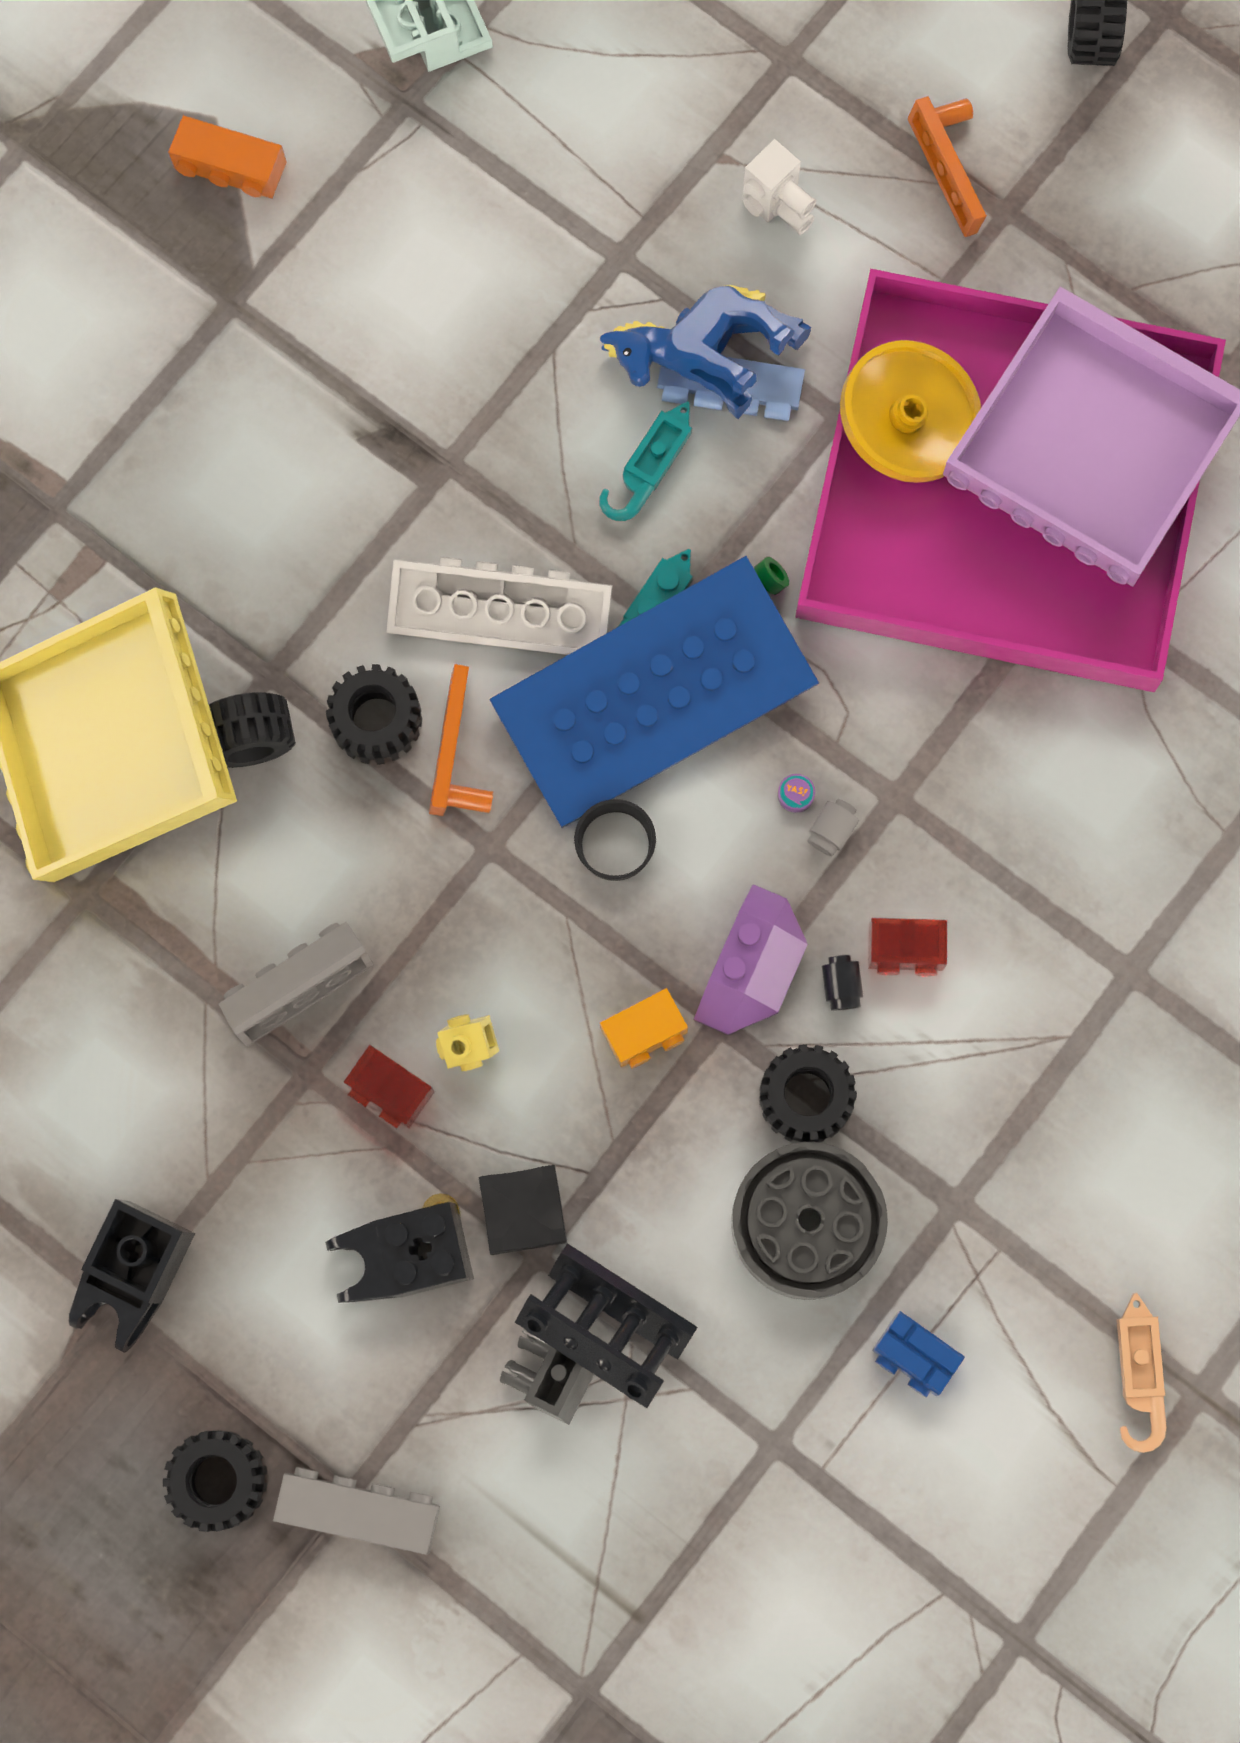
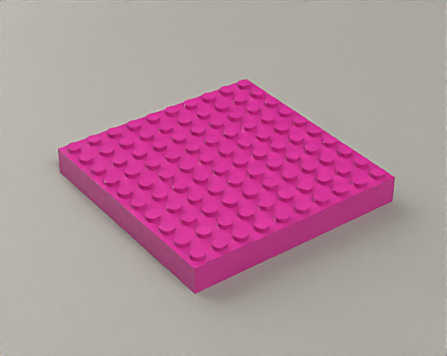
(965, 576)

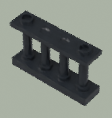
(621, 1301)

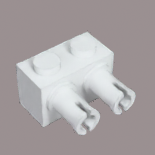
(774, 190)

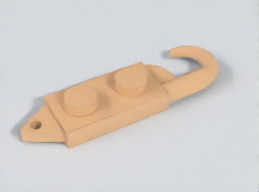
(1142, 1371)

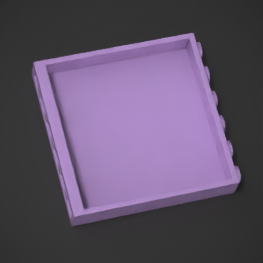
(1095, 437)

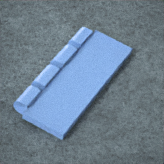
(776, 387)

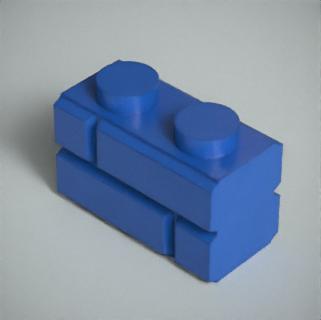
(917, 1354)

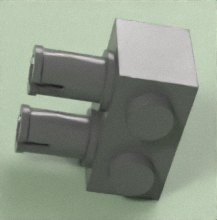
(556, 1386)

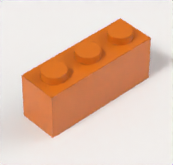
(227, 157)

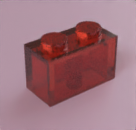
(907, 945)
(388, 1087)

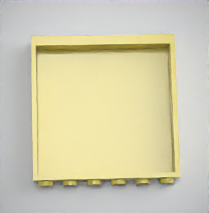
(108, 737)

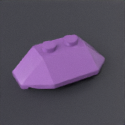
(753, 964)

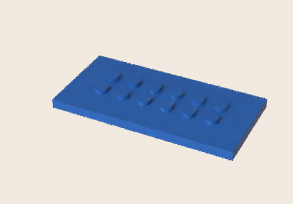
(654, 691)

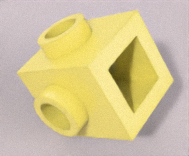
(467, 1042)

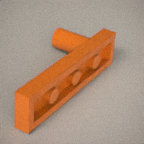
(929, 130)
(443, 792)

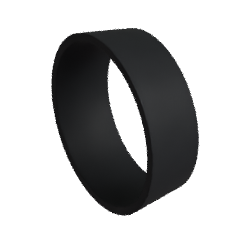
(611, 806)

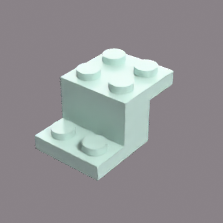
(434, 28)

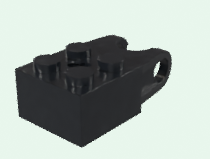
(392, 1256)
(123, 1280)

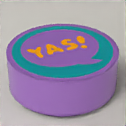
(796, 793)

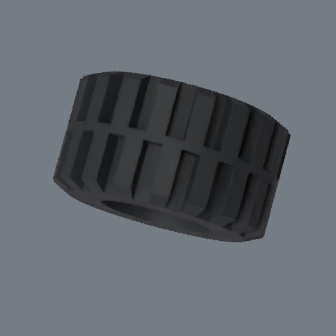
(1096, 31)
(364, 687)
(252, 728)
(818, 1063)
(182, 1488)

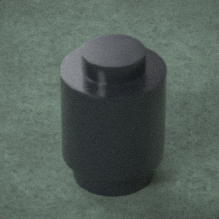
(842, 983)

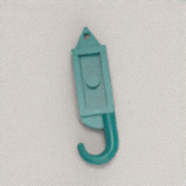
(651, 461)
(666, 580)

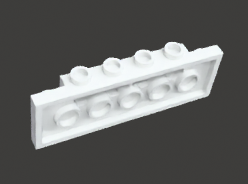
(496, 606)

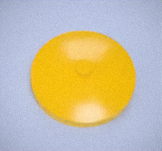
(907, 409)

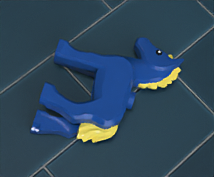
(701, 336)

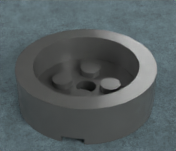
(803, 1261)

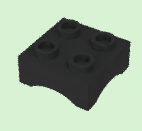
(522, 1210)

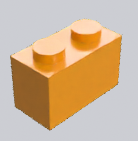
(644, 1029)

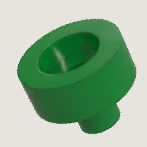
(772, 575)

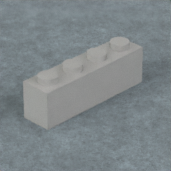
(357, 1512)

